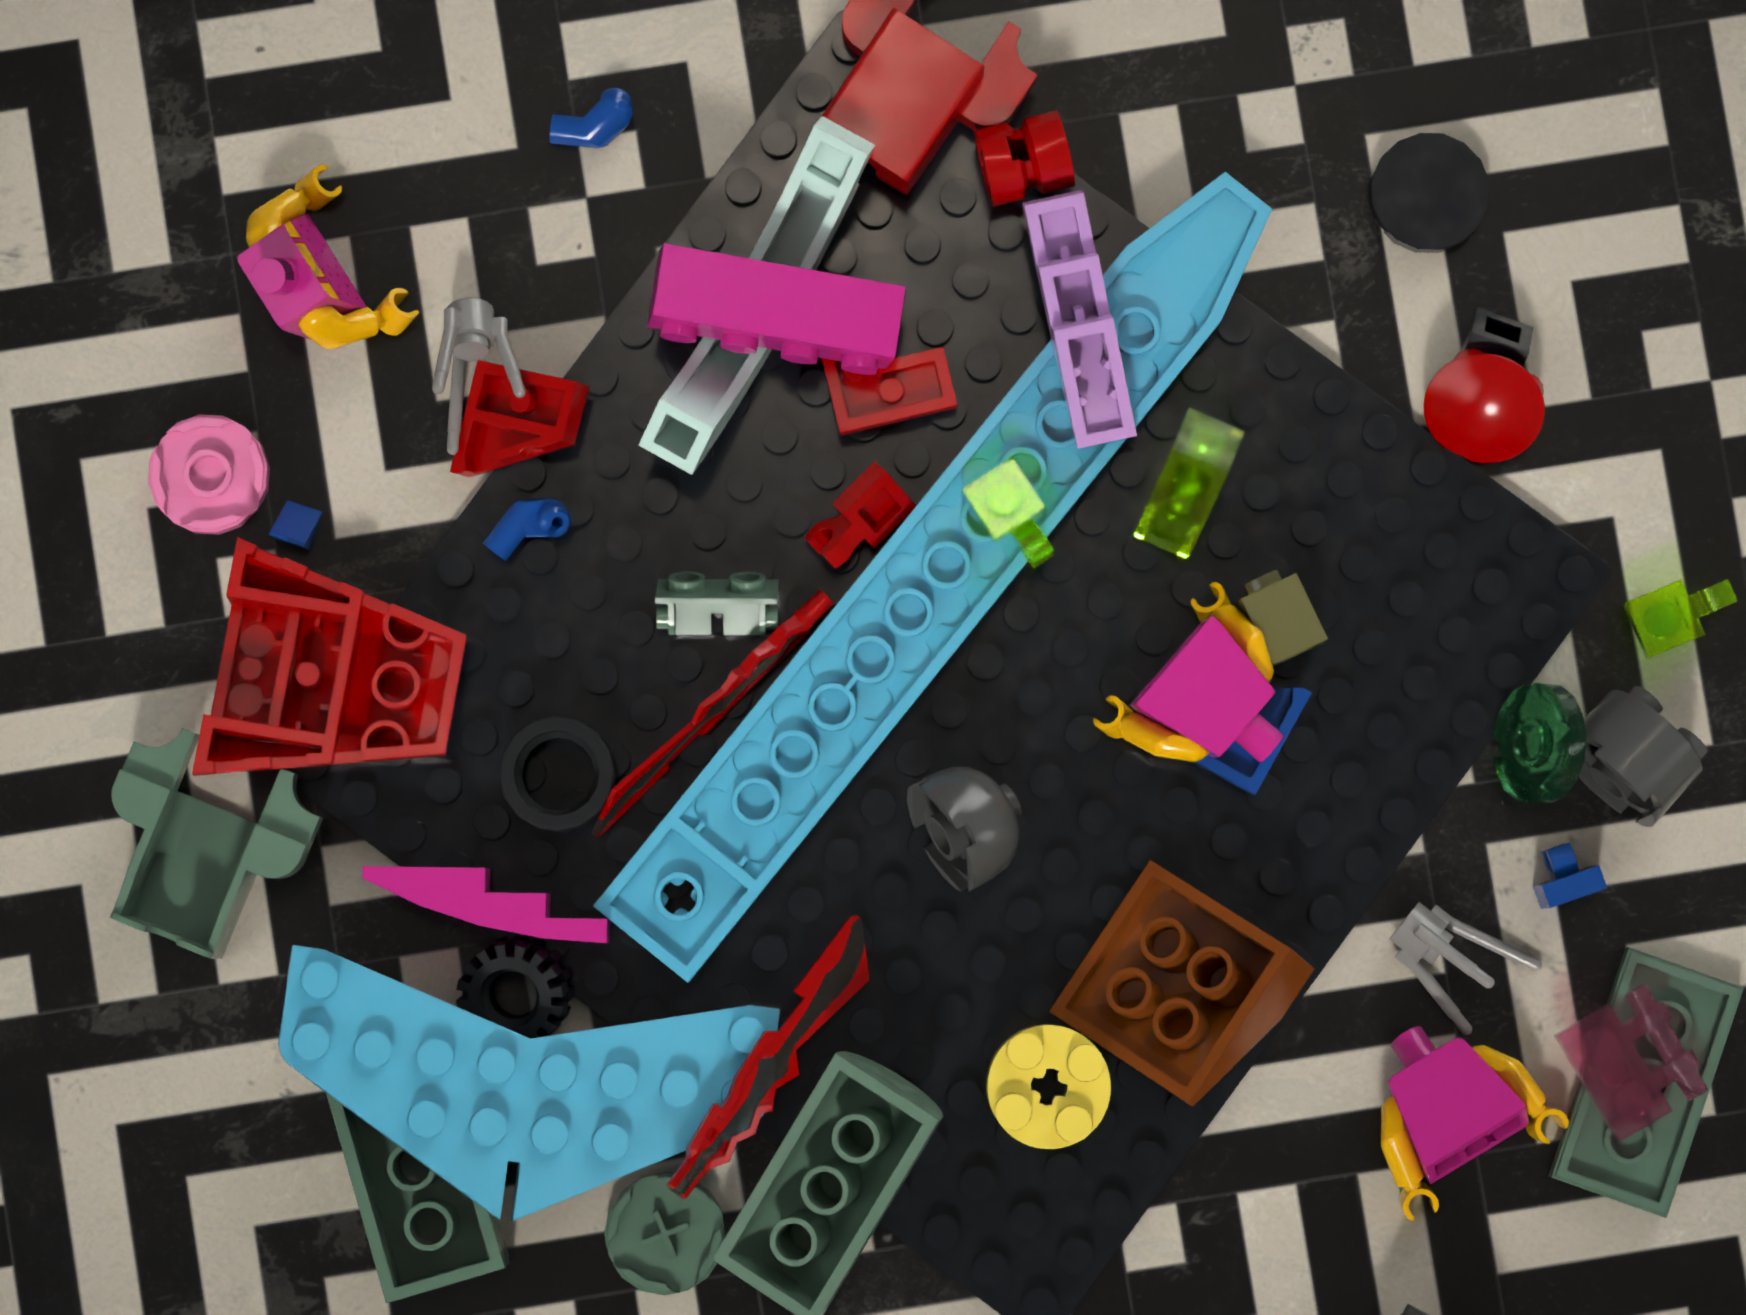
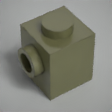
(1283, 615)

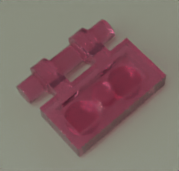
(1616, 1074)

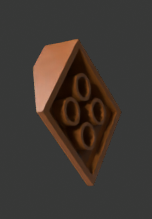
(1180, 985)

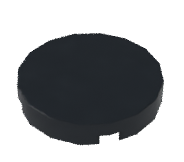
(1429, 192)

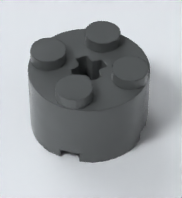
(1638, 755)

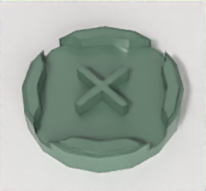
(662, 1239)

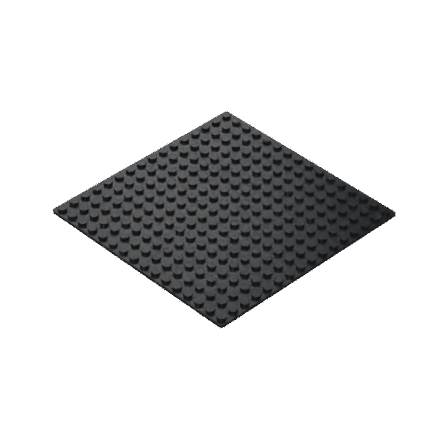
(1413, 558)

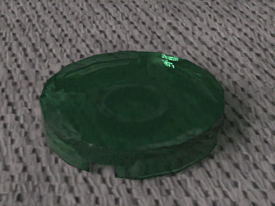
(1539, 743)

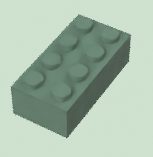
(414, 1220)

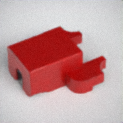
(917, 87)

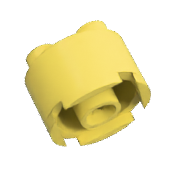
(1068, 1115)

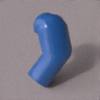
(598, 126)
(527, 519)

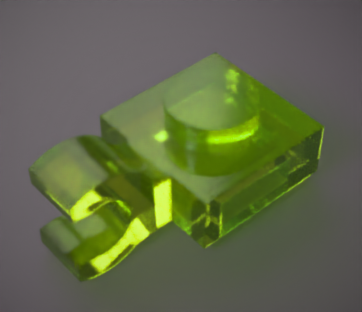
(1007, 506)
(1671, 616)

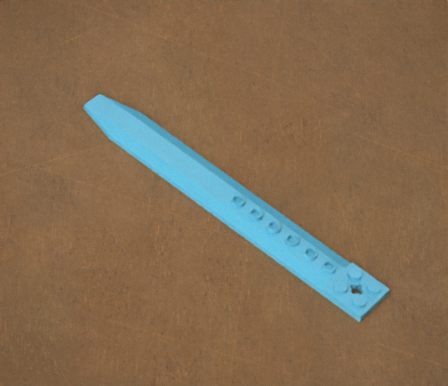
(919, 598)

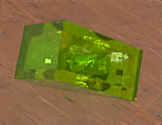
(1189, 483)

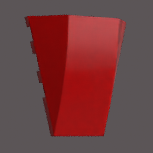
(324, 674)

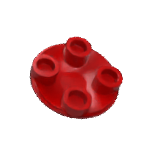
(1484, 407)

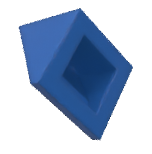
(296, 525)

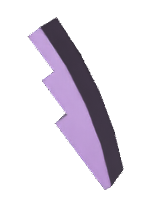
(1079, 319)

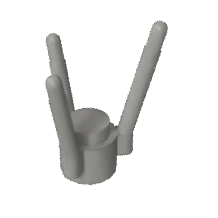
(469, 335)
(1425, 937)

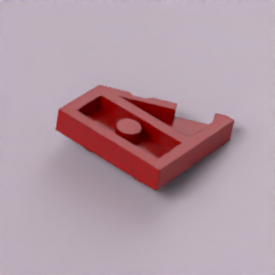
(510, 429)

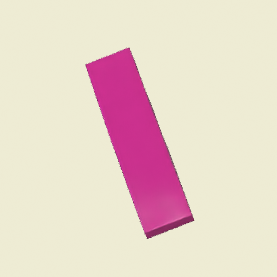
(467, 896)

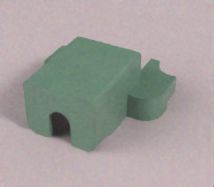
(195, 856)

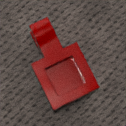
(867, 512)

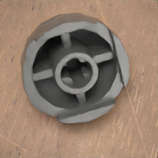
(968, 822)

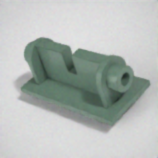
(695, 599)

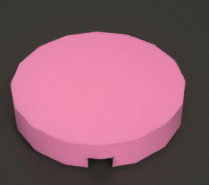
(209, 474)

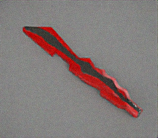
(716, 706)
(773, 1060)

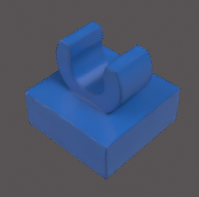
(1567, 880)

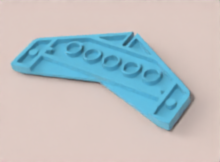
(484, 1096)

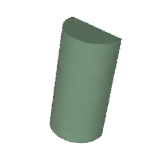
(829, 1184)

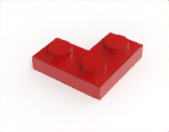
(904, 391)

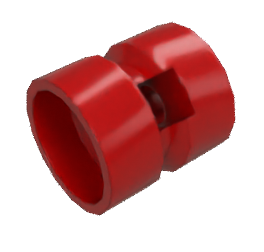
(1046, 154)

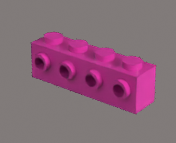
(775, 308)

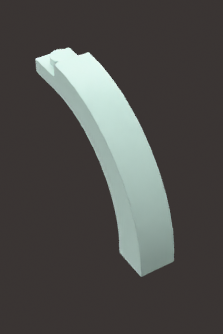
(796, 235)

